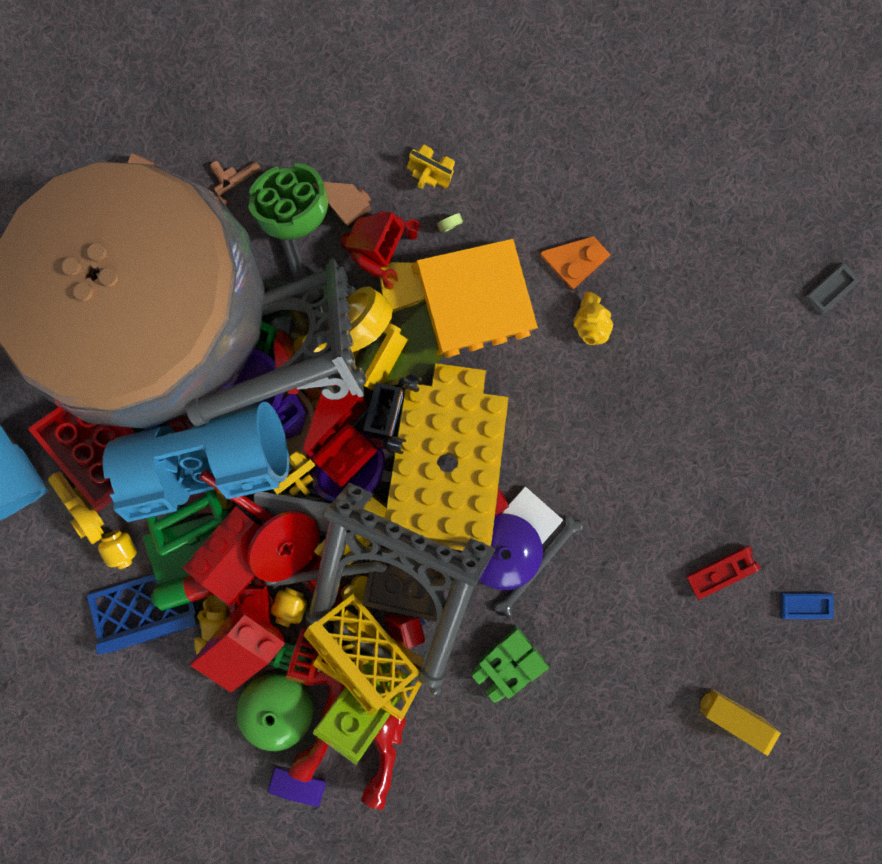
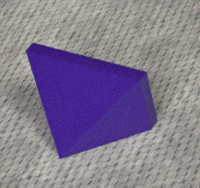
(291, 415)

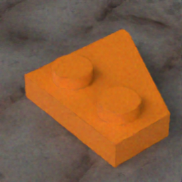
(576, 260)

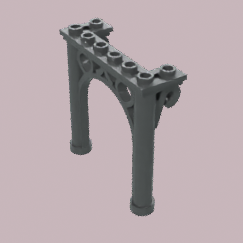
(325, 302)
(402, 550)

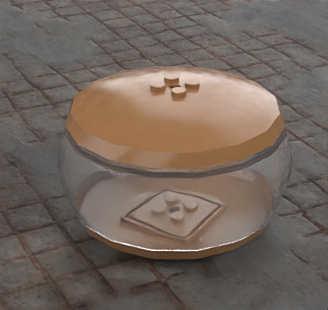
(128, 293)

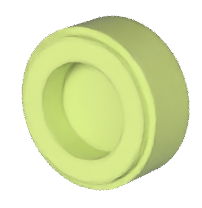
(450, 223)

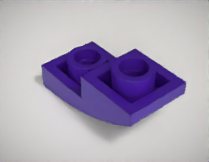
(296, 790)

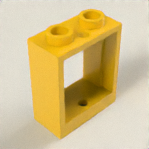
(385, 357)

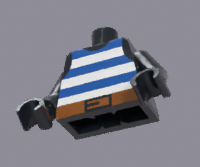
(386, 412)

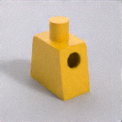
(406, 290)

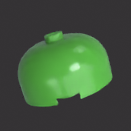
(287, 202)
(277, 697)

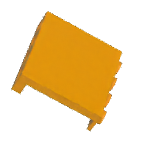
(476, 297)

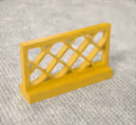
(368, 632)
(342, 664)

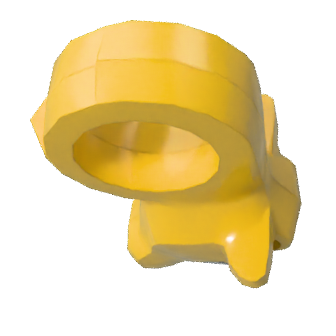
(368, 315)

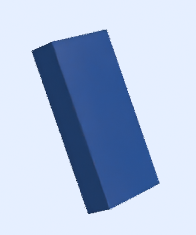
(806, 606)

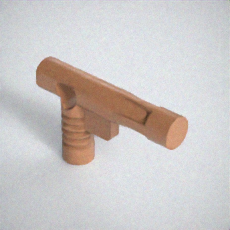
(232, 176)

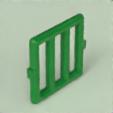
(193, 536)

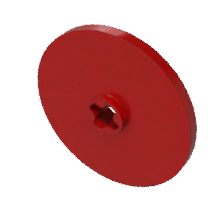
(266, 551)

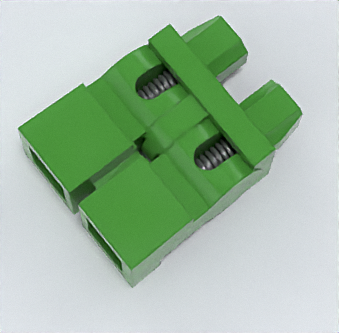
(527, 667)

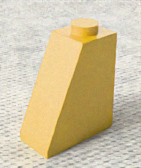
(739, 721)

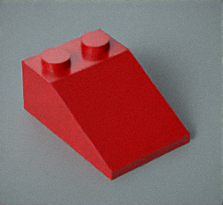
(330, 418)
(238, 649)

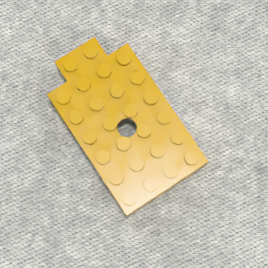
(455, 421)

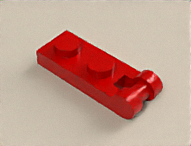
(722, 573)

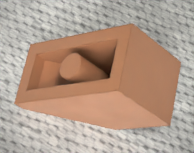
(347, 201)

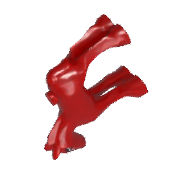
(391, 733)

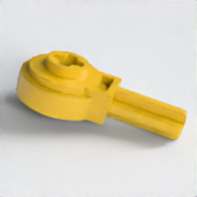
(85, 520)

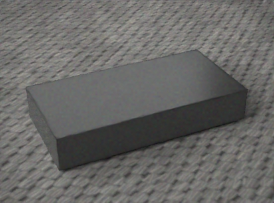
(832, 288)

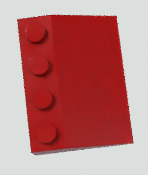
(79, 451)

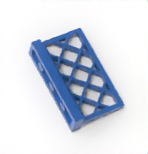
(142, 632)

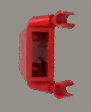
(375, 240)

